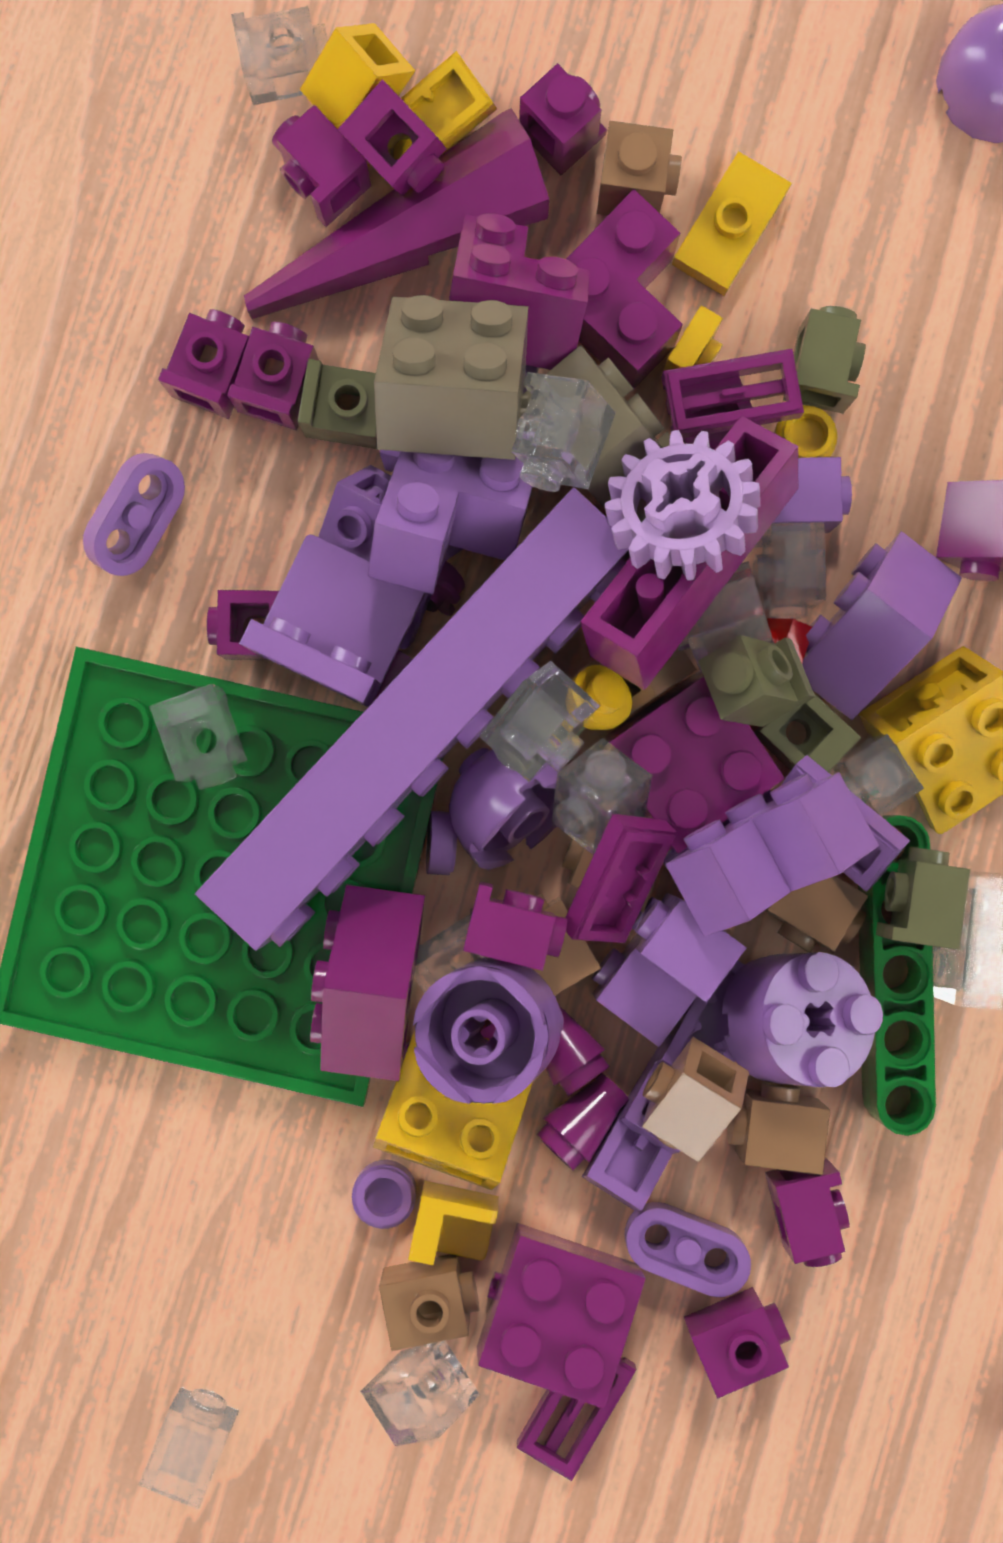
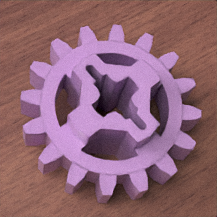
(683, 505)

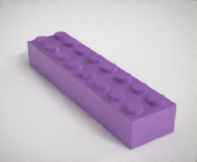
(414, 723)

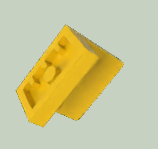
(949, 734)
(448, 1134)

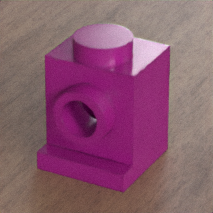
(561, 118)
(379, 126)
(321, 163)
(208, 382)
(273, 396)
(231, 617)
(514, 928)
(809, 1214)

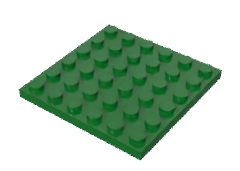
(107, 909)

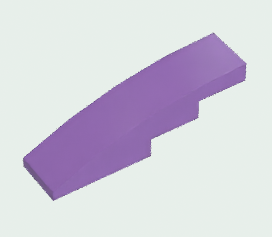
(631, 1156)

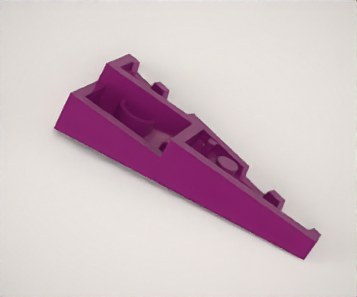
(480, 175)

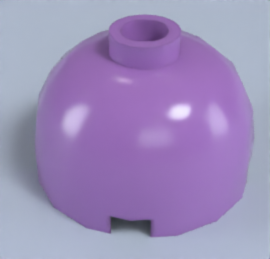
(973, 76)
(499, 808)

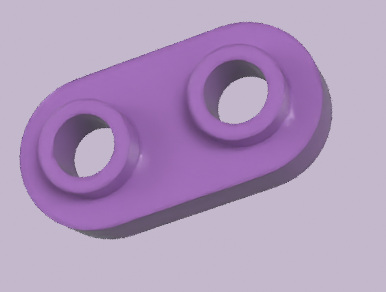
(137, 516)
(684, 1248)

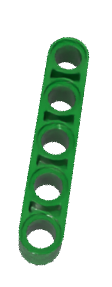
(910, 1001)

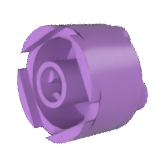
(453, 1014)
(800, 1019)

